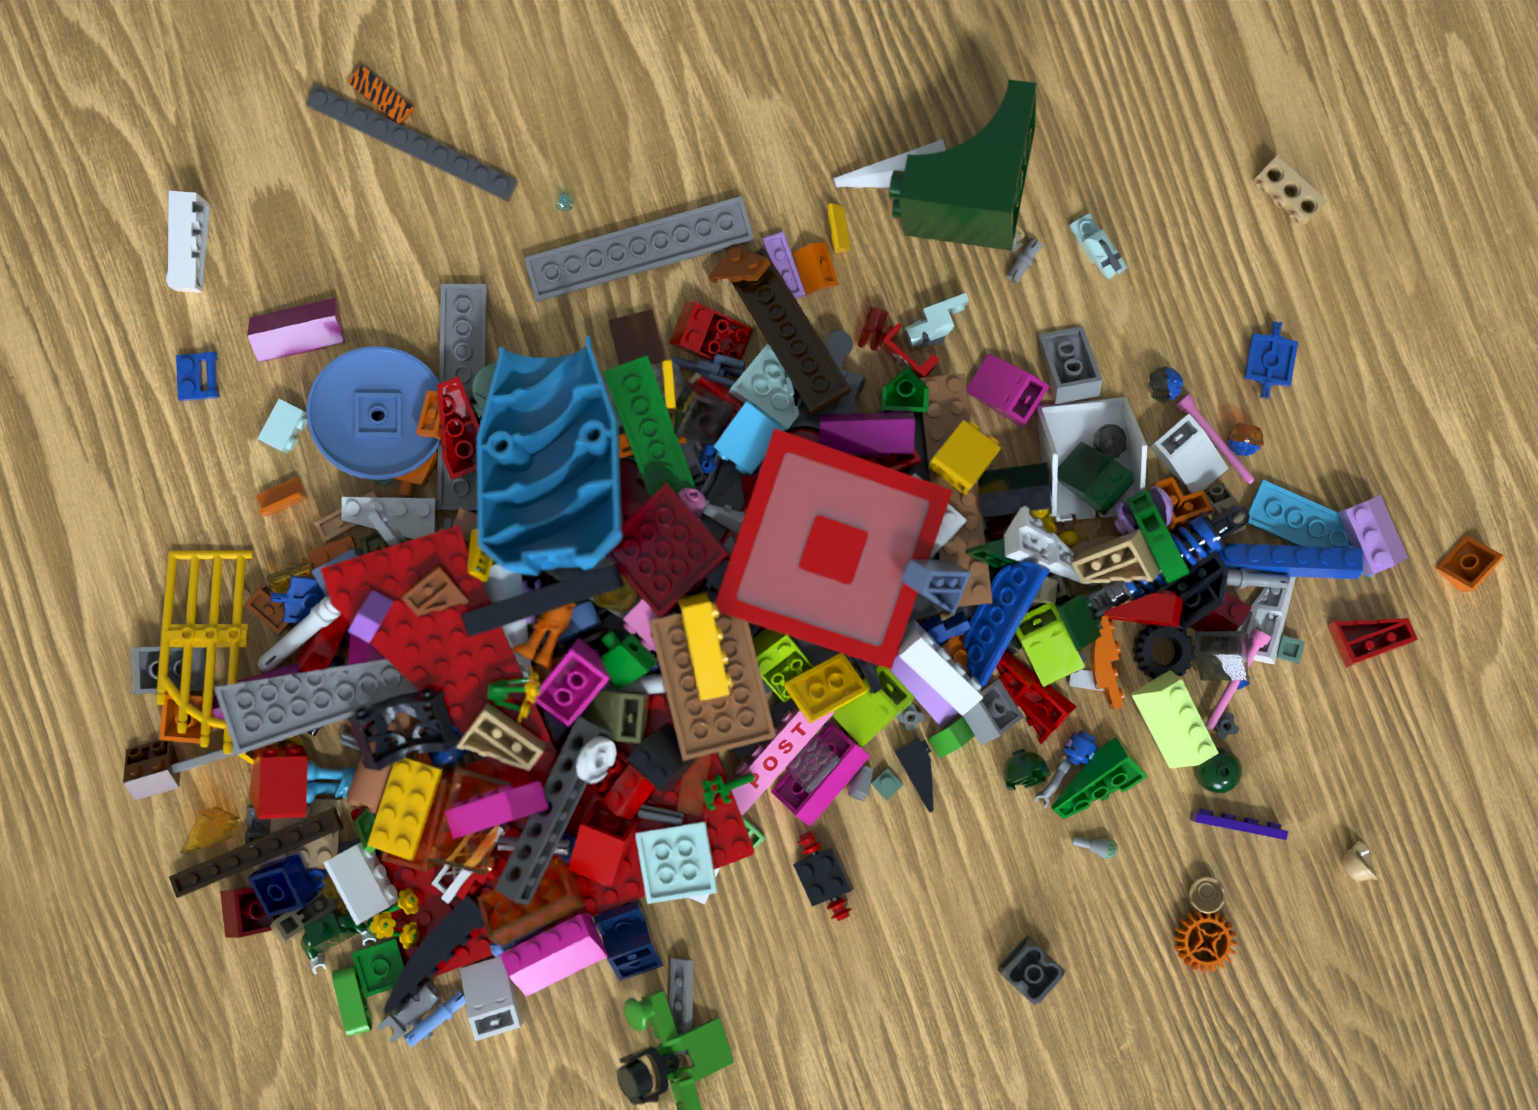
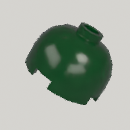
(1024, 769)
(1220, 772)

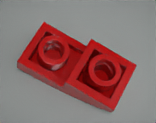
(471, 886)

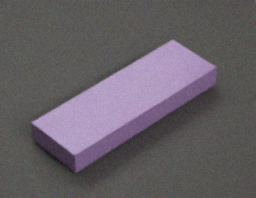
(780, 254)

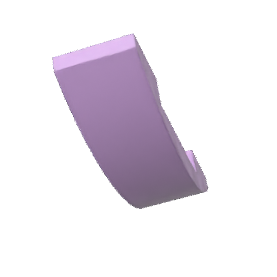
(927, 696)

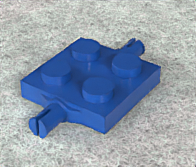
(1271, 360)
(299, 598)

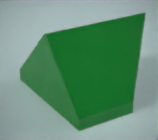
(905, 393)

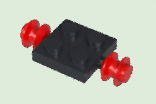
(823, 876)

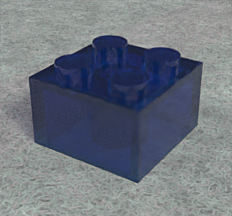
(283, 885)

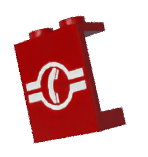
(903, 359)

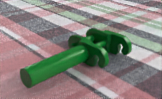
(723, 788)

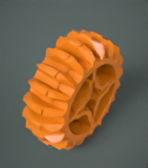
(1197, 943)

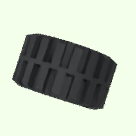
(1145, 643)

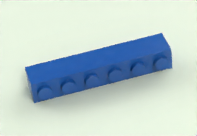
(1295, 560)

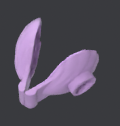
(1126, 521)

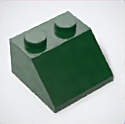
(1079, 620)

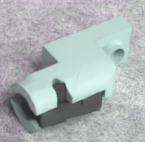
(1098, 246)
(936, 323)

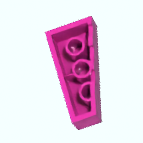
(495, 808)

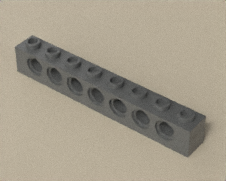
(547, 826)

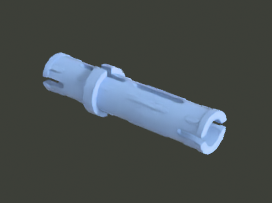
(434, 1019)

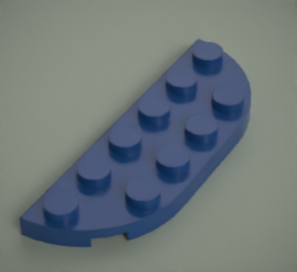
(998, 621)

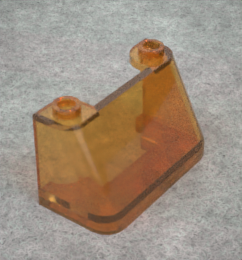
(472, 850)

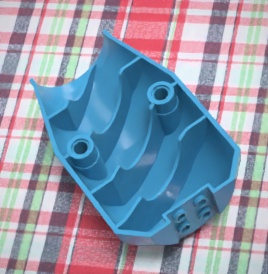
(548, 464)

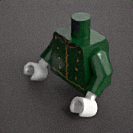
(329, 932)

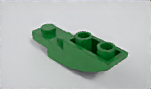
(1157, 536)

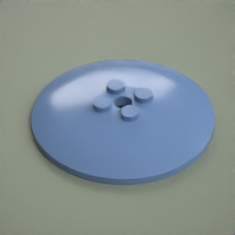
(348, 395)

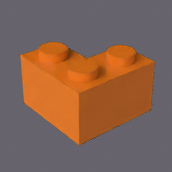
(1184, 507)

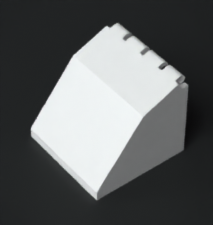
(1068, 424)

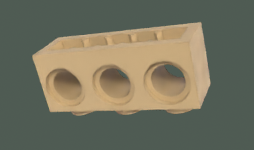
(1301, 190)

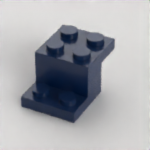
(628, 940)

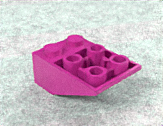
(1007, 389)

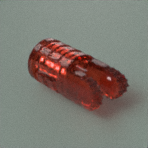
(873, 324)

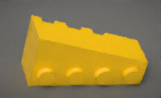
(704, 646)

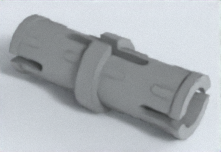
(1024, 260)

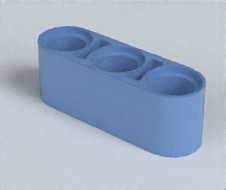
(583, 619)

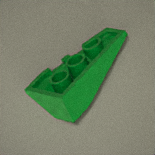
(1108, 771)

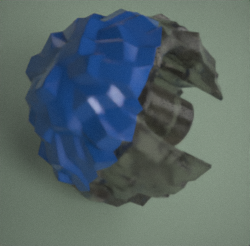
(1165, 384)

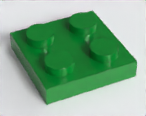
(379, 966)

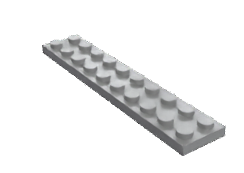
(639, 249)
(462, 355)

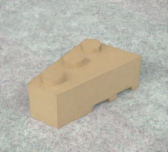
(502, 738)

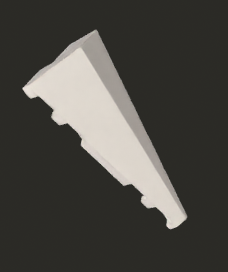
(1030, 542)
(501, 586)
(1269, 617)

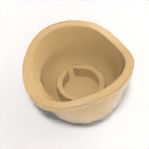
(1359, 863)

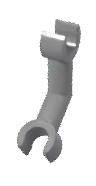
(1061, 770)

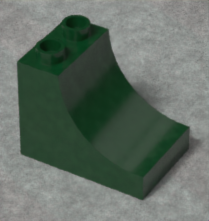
(973, 188)

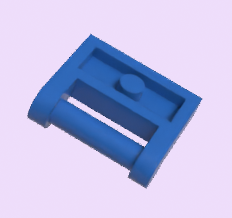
(190, 376)

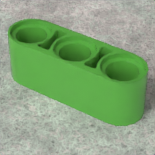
(351, 1001)

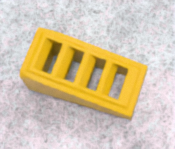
(475, 555)

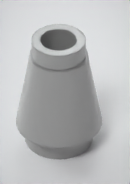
(861, 783)

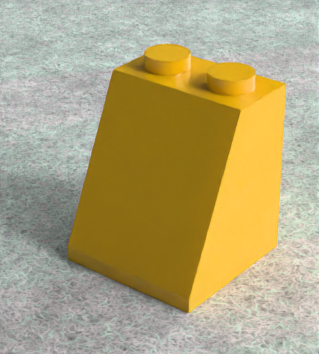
(964, 456)

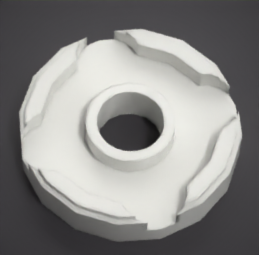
(597, 749)

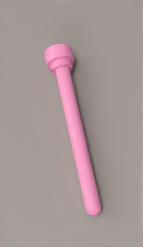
(1188, 406)
(1258, 640)

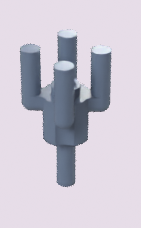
(714, 368)

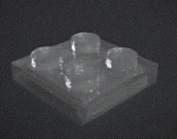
(812, 763)

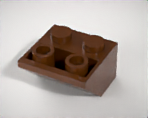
(150, 769)

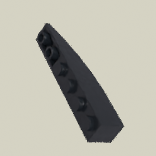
(437, 947)

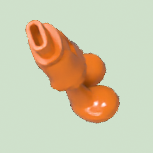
(555, 621)

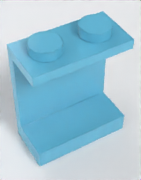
(747, 437)

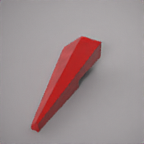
(1042, 705)

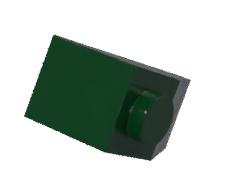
(992, 554)

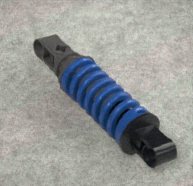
(1204, 534)

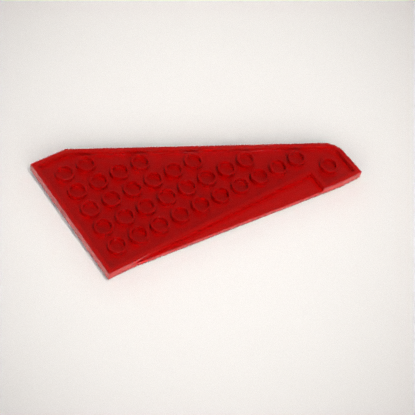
(434, 645)

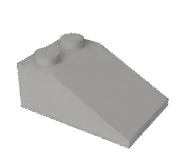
(1070, 365)
(145, 665)

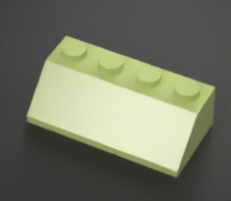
(1174, 721)

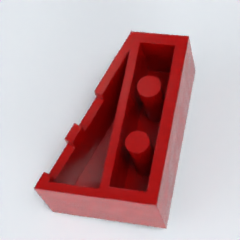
(1367, 639)

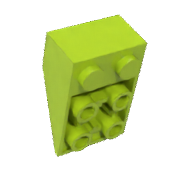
(1048, 644)
(779, 660)
(872, 712)

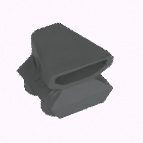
(1031, 970)

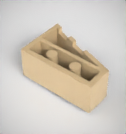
(1118, 559)

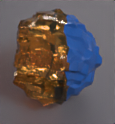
(1245, 439)

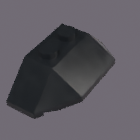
(1200, 590)

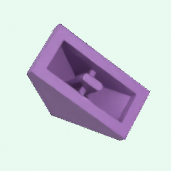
(370, 616)

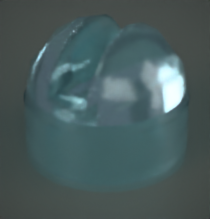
(563, 202)

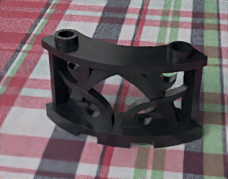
(386, 753)

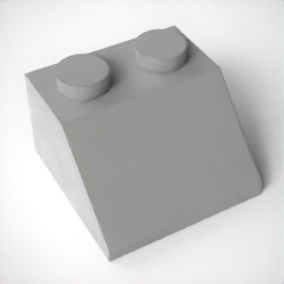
(993, 713)

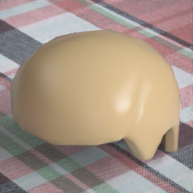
(1207, 894)

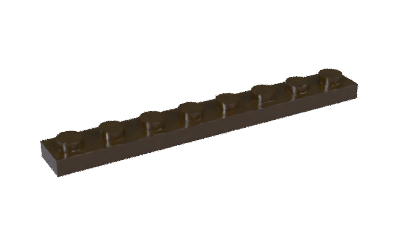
(256, 852)

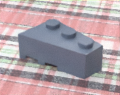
(937, 581)

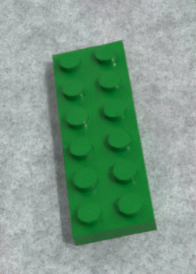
(648, 426)

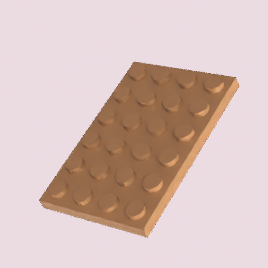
(720, 721)

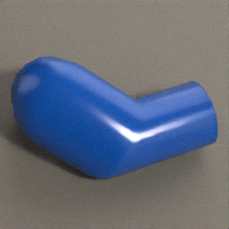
(707, 460)

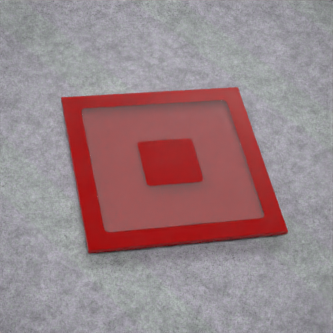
(830, 549)

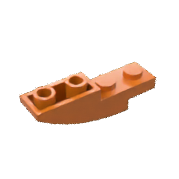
(1103, 652)

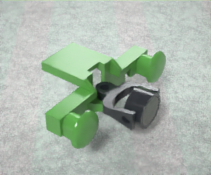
(705, 1045)

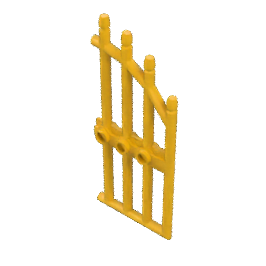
(201, 635)

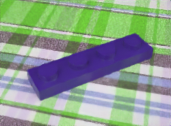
(1248, 825)

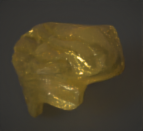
(619, 599)

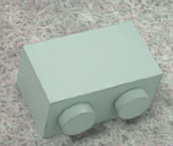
(283, 426)

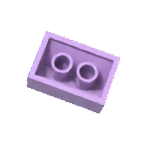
(1372, 529)

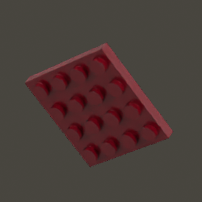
(666, 550)

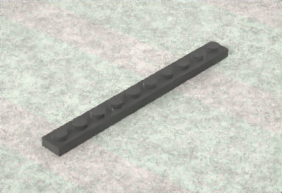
(412, 143)

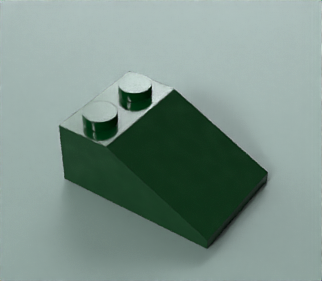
(1094, 477)

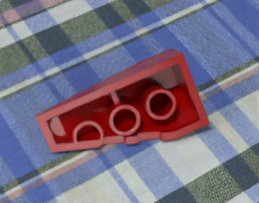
(457, 428)

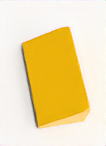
(838, 228)

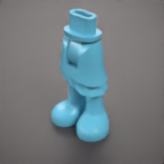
(339, 789)

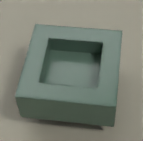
(1290, 649)
(886, 784)

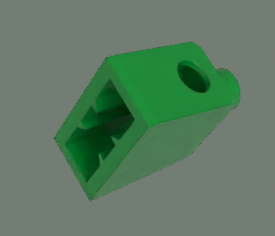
(626, 659)

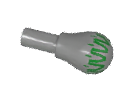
(1103, 847)

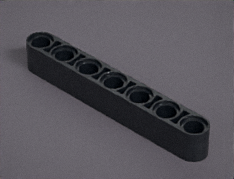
(542, 600)

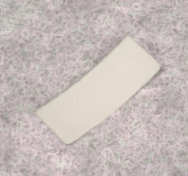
(1083, 679)

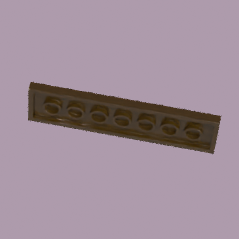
(792, 339)

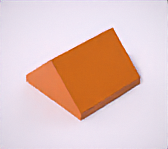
(1469, 564)

